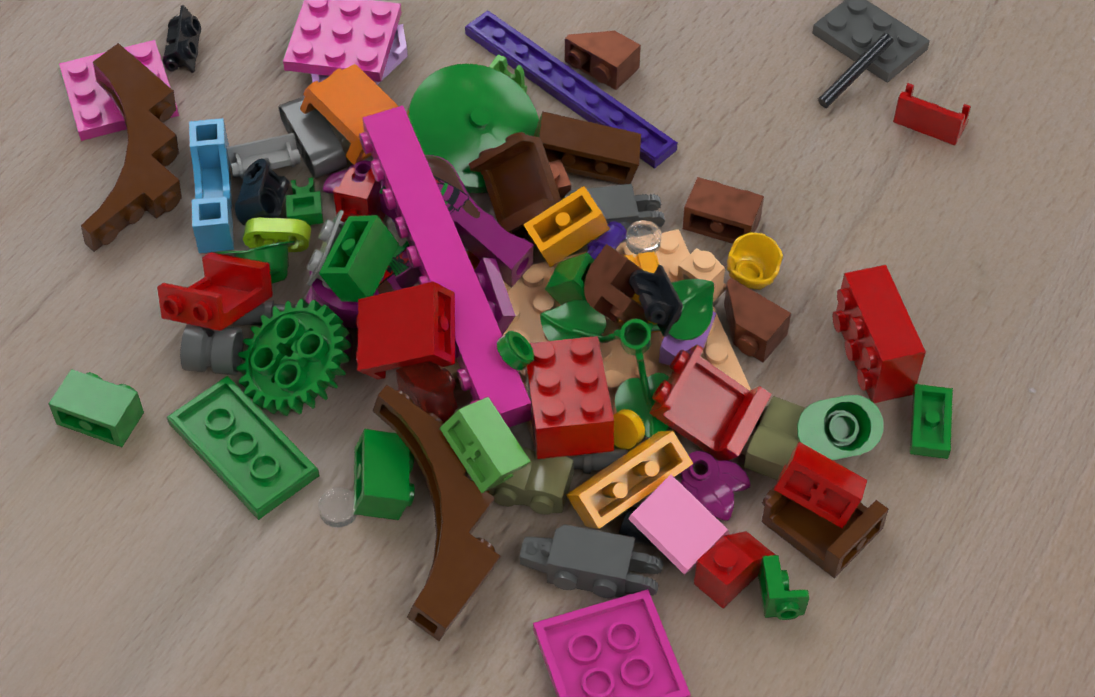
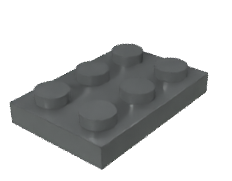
(858, 24)

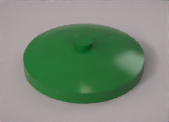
(466, 112)

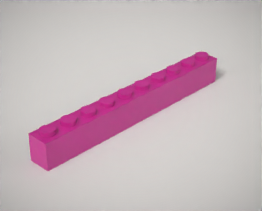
(442, 259)

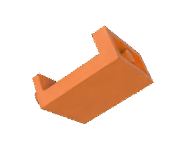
(344, 102)

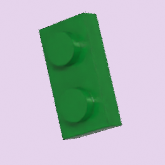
(931, 421)

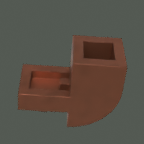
(609, 288)

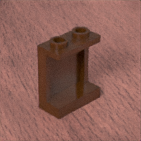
(517, 181)
(818, 538)

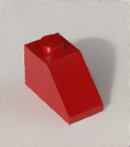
(729, 566)

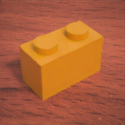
(567, 226)

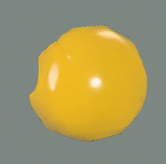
(754, 260)

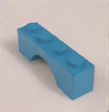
(212, 178)

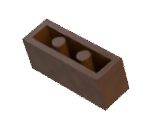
(590, 147)

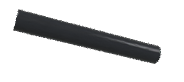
(855, 70)

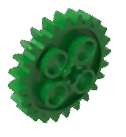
(296, 351)

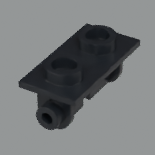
(182, 40)
(657, 297)

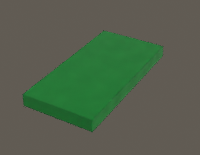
(243, 447)

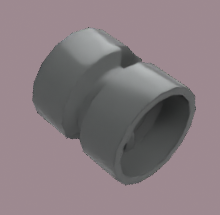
(210, 348)

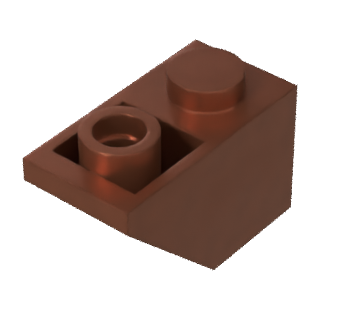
(604, 56)

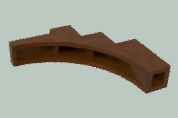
(151, 147)
(459, 558)

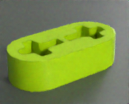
(274, 230)

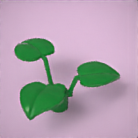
(580, 320)

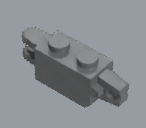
(624, 207)
(591, 561)

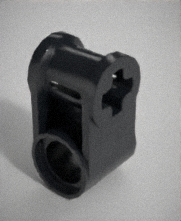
(260, 193)

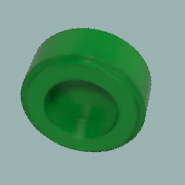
(515, 350)

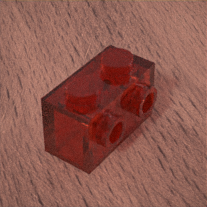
(429, 388)

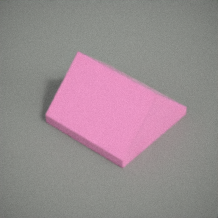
(678, 524)

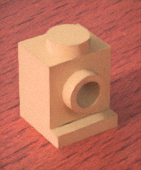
(703, 266)

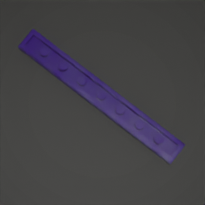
(568, 85)

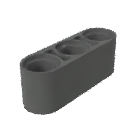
(313, 138)

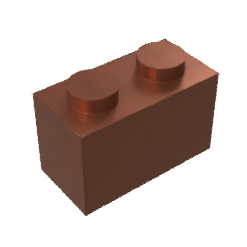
(721, 210)

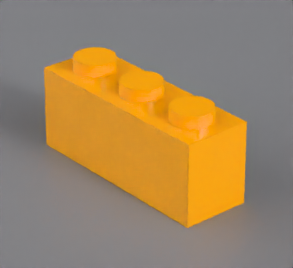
(629, 479)

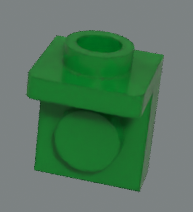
(775, 592)

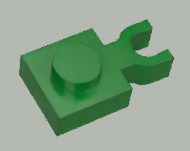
(305, 203)

